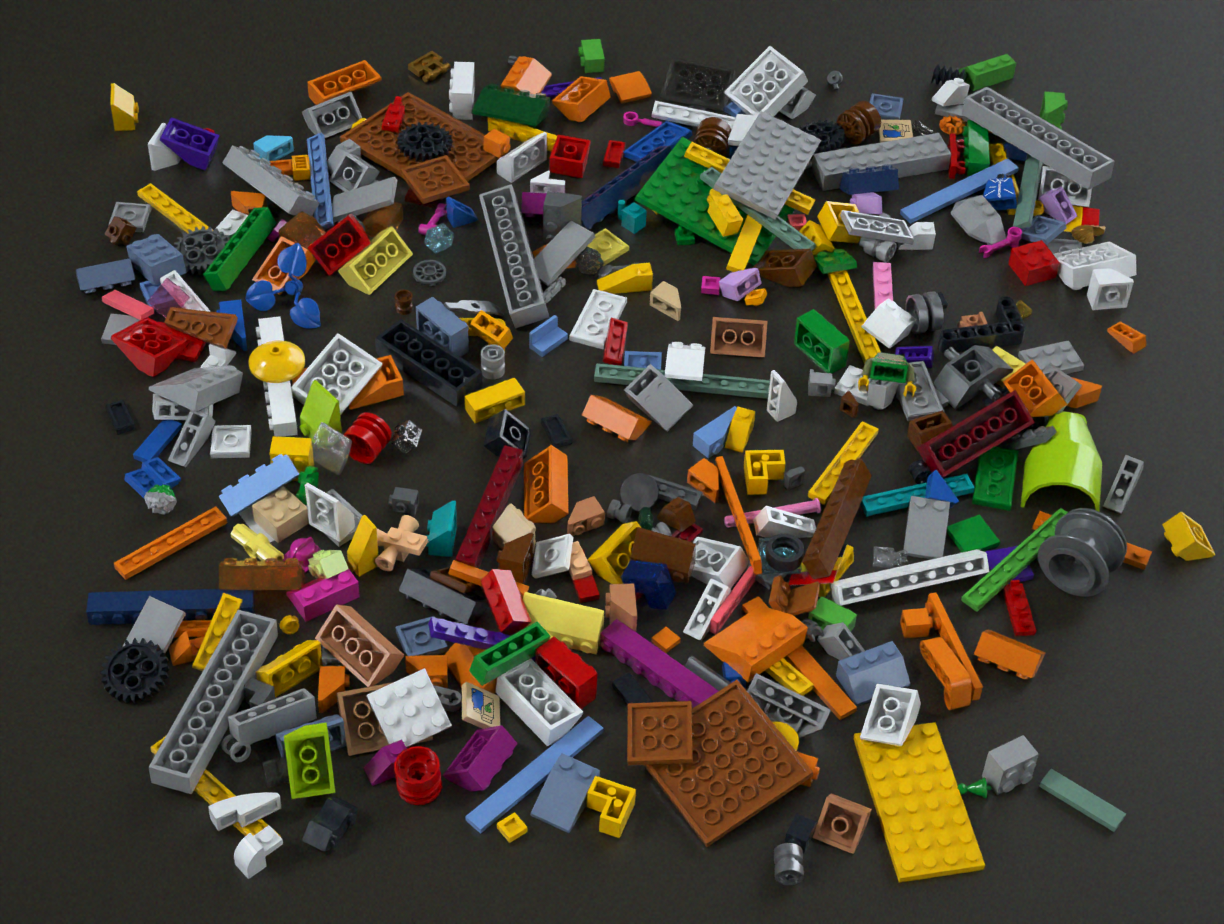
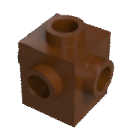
(120, 231)

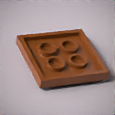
(434, 179)
(660, 733)

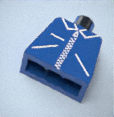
(1001, 193)

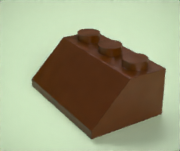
(664, 549)

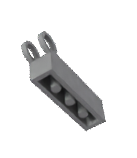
(267, 720)

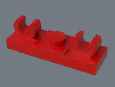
(955, 148)
(1019, 609)

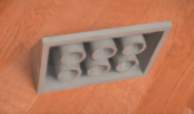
(200, 386)

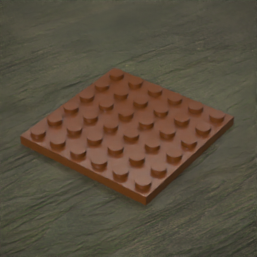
(736, 765)

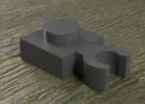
(813, 629)

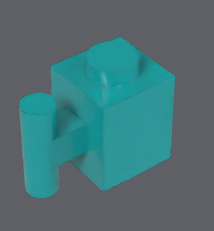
(632, 216)

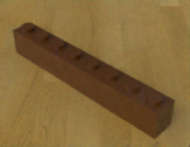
(837, 519)

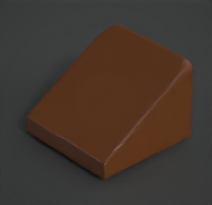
(849, 404)

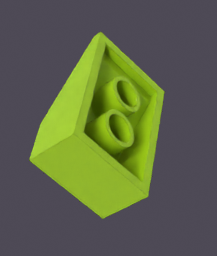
(318, 408)

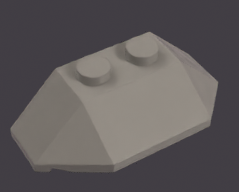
(979, 219)
(788, 706)

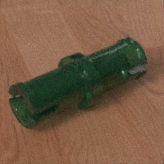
(646, 518)

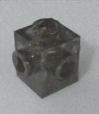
(589, 261)
(406, 436)

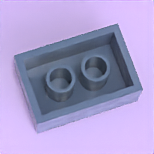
(155, 258)
(442, 326)

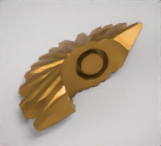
(1086, 233)

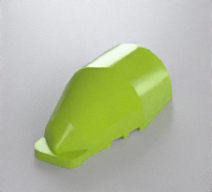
(1065, 459)

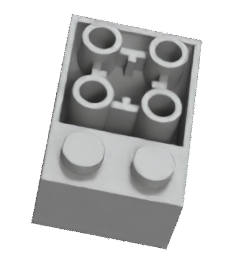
(658, 398)

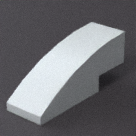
(243, 809)

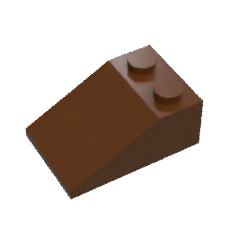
(787, 266)

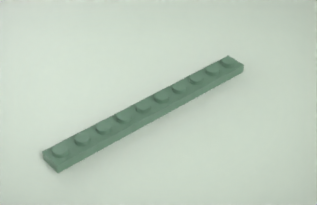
(709, 384)

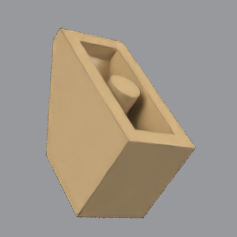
(666, 299)

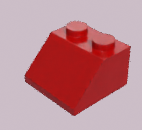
(569, 156)

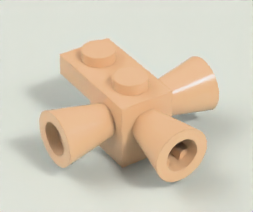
(399, 543)

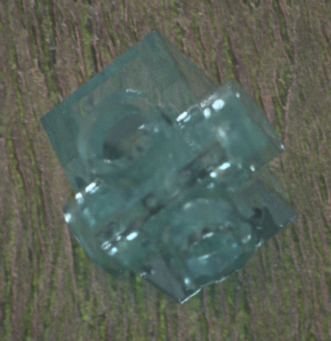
(439, 238)

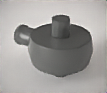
(834, 79)

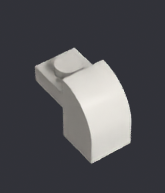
(253, 849)

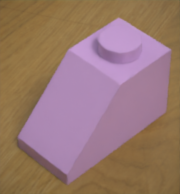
(867, 203)
(1058, 205)
(740, 283)

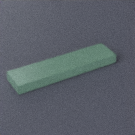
(1082, 800)

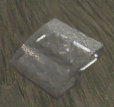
(331, 448)

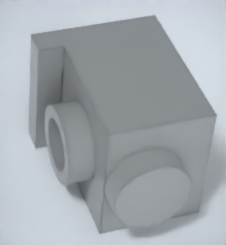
(820, 384)

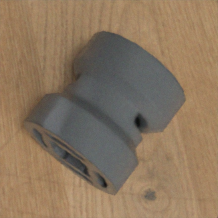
(619, 511)

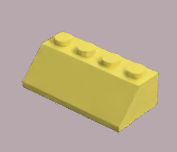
(376, 261)
(568, 622)

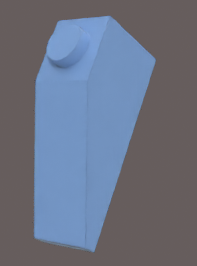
(712, 436)

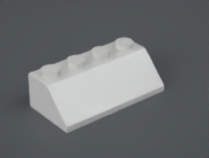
(538, 701)

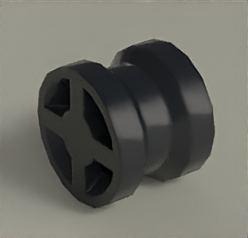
(919, 471)

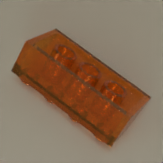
(261, 574)

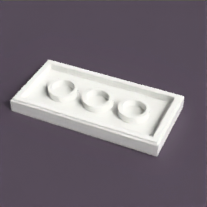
(594, 319)

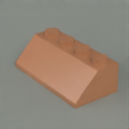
(358, 645)

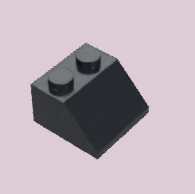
(508, 431)

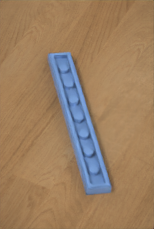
(320, 180)
(957, 191)
(532, 775)

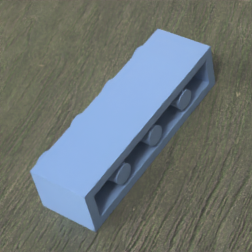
(261, 484)

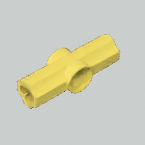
(255, 544)

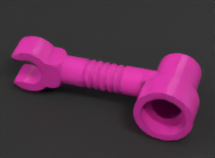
(438, 213)
(1012, 240)

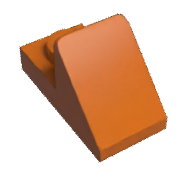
(184, 650)

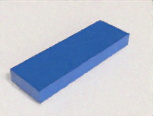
(157, 440)

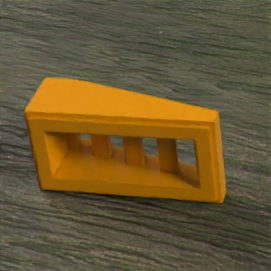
(301, 167)

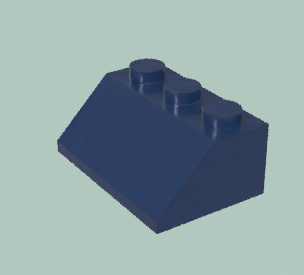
(870, 180)

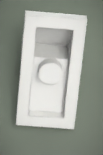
(543, 183)
(218, 356)

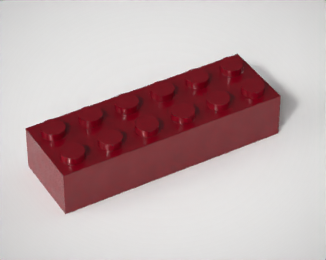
(976, 434)

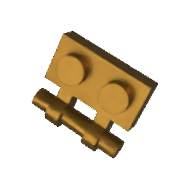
(425, 65)

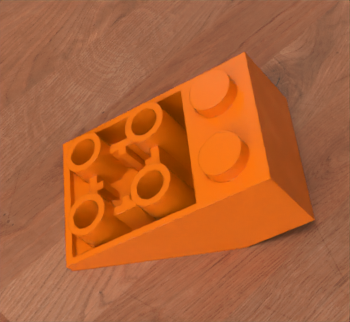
(382, 386)

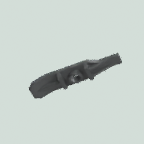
(471, 306)

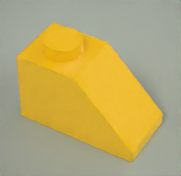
(740, 429)

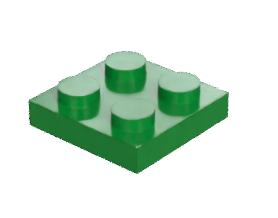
(834, 261)

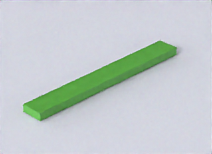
(1011, 565)

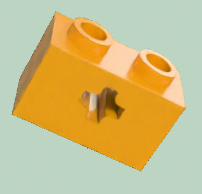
(491, 330)

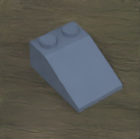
(564, 793)

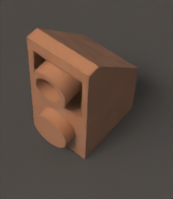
(585, 516)

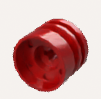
(368, 437)
(418, 775)

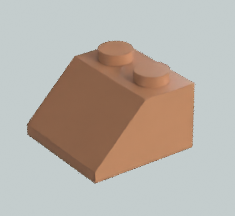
(621, 604)
(842, 823)

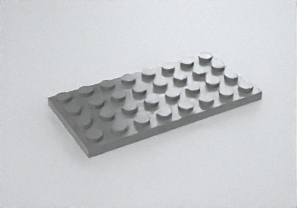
(767, 165)

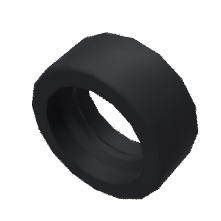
(784, 564)

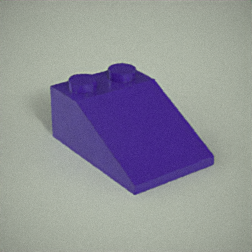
(190, 142)

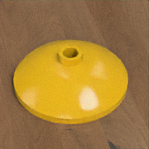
(276, 361)

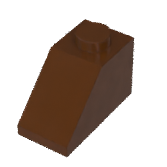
(677, 514)

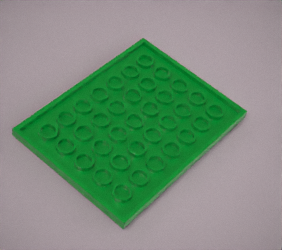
(682, 197)

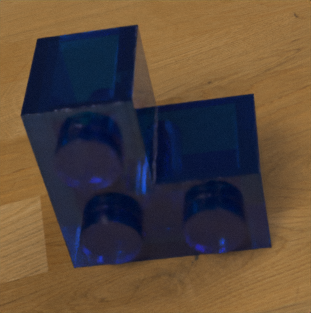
(652, 580)

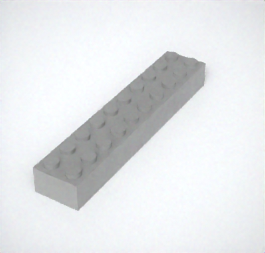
(1038, 138)
(513, 256)
(214, 698)

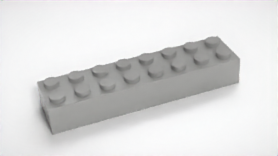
(908, 155)

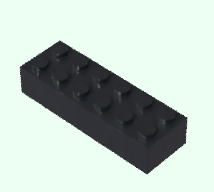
(429, 362)

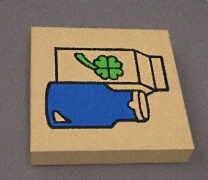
(895, 130)
(480, 706)

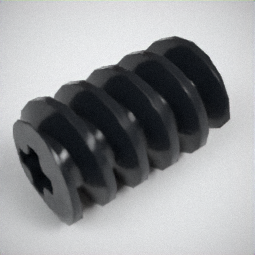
(947, 75)

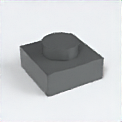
(794, 478)

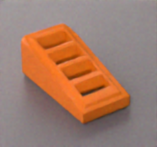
(1128, 337)

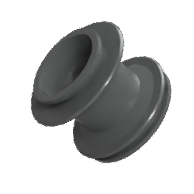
(1083, 552)

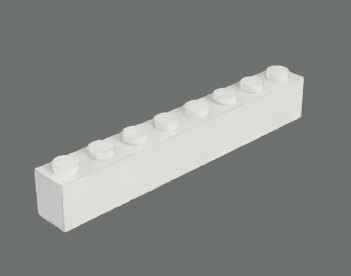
(278, 394)
(909, 577)

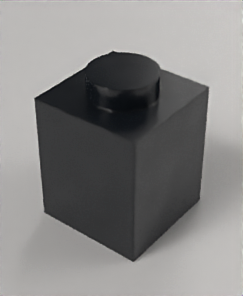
(801, 831)

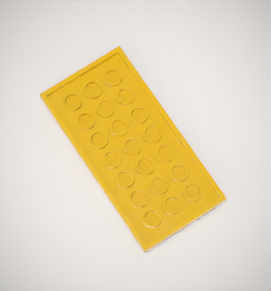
(920, 806)

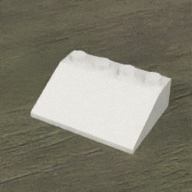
(766, 84)
(1078, 270)
(340, 369)

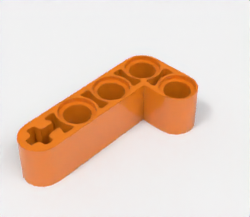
(949, 671)

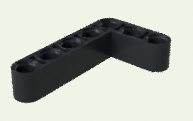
(1005, 333)

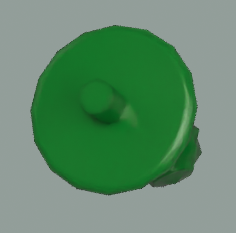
(979, 788)

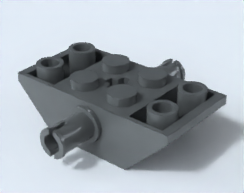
(971, 374)

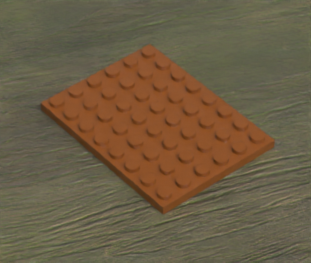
(382, 146)

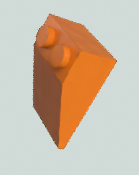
(270, 270)

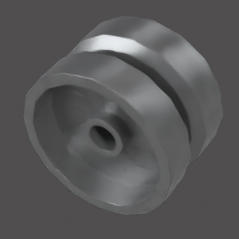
(926, 310)

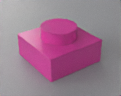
(710, 285)

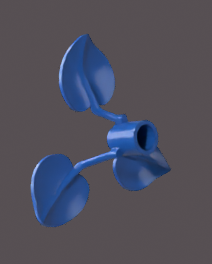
(260, 294)

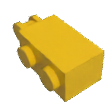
(724, 213)

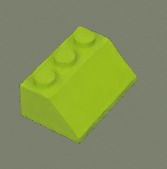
(309, 761)

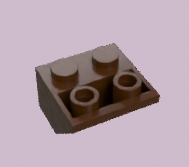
(927, 427)

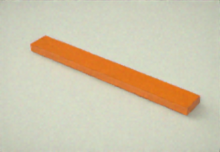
(738, 515)
(823, 685)

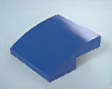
(151, 473)

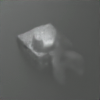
(887, 557)

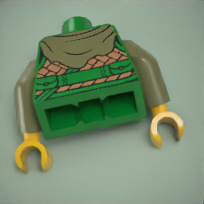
(888, 368)

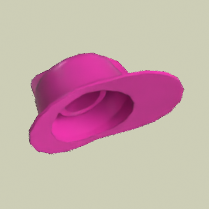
(302, 550)

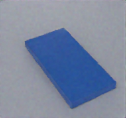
(665, 135)

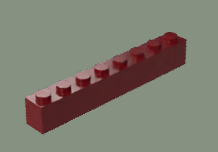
(491, 507)

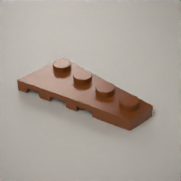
(204, 325)

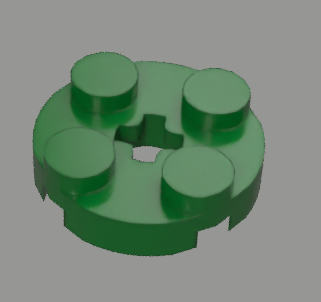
(308, 476)

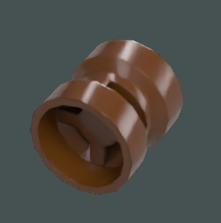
(403, 302)

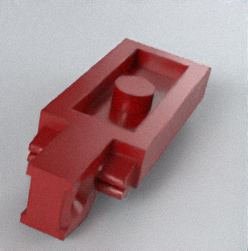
(394, 115)

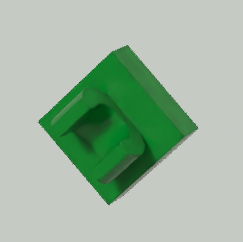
(684, 236)

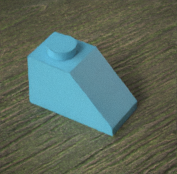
(274, 147)

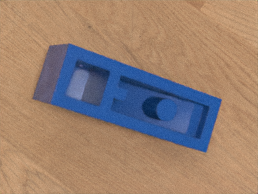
(238, 334)

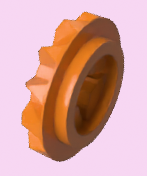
(947, 125)

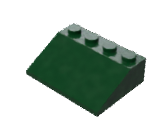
(512, 105)

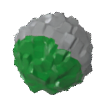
(160, 499)

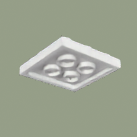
(409, 709)

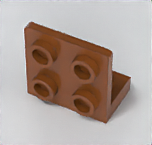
(793, 601)

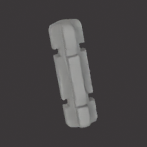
(554, 288)

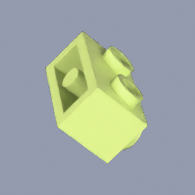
(327, 564)

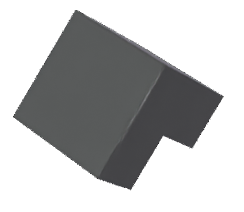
(258, 692)

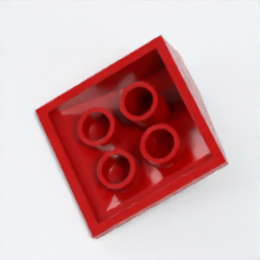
(150, 345)

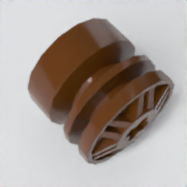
(859, 122)
(713, 135)

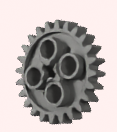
(200, 248)

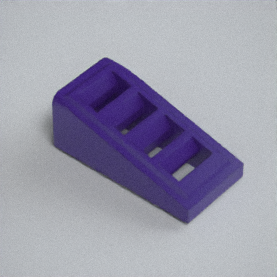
(918, 353)

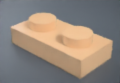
(579, 564)

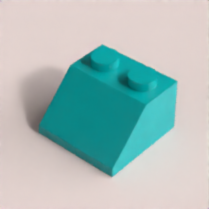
(442, 530)

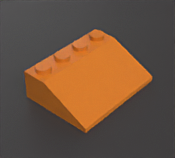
(758, 641)

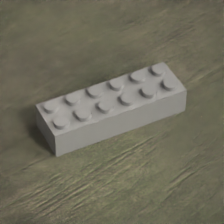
(270, 181)

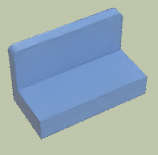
(547, 337)
(642, 359)

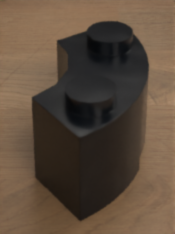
(330, 824)

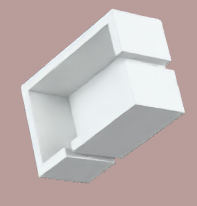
(462, 90)

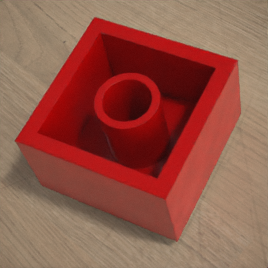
(1033, 263)

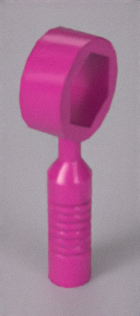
(629, 122)

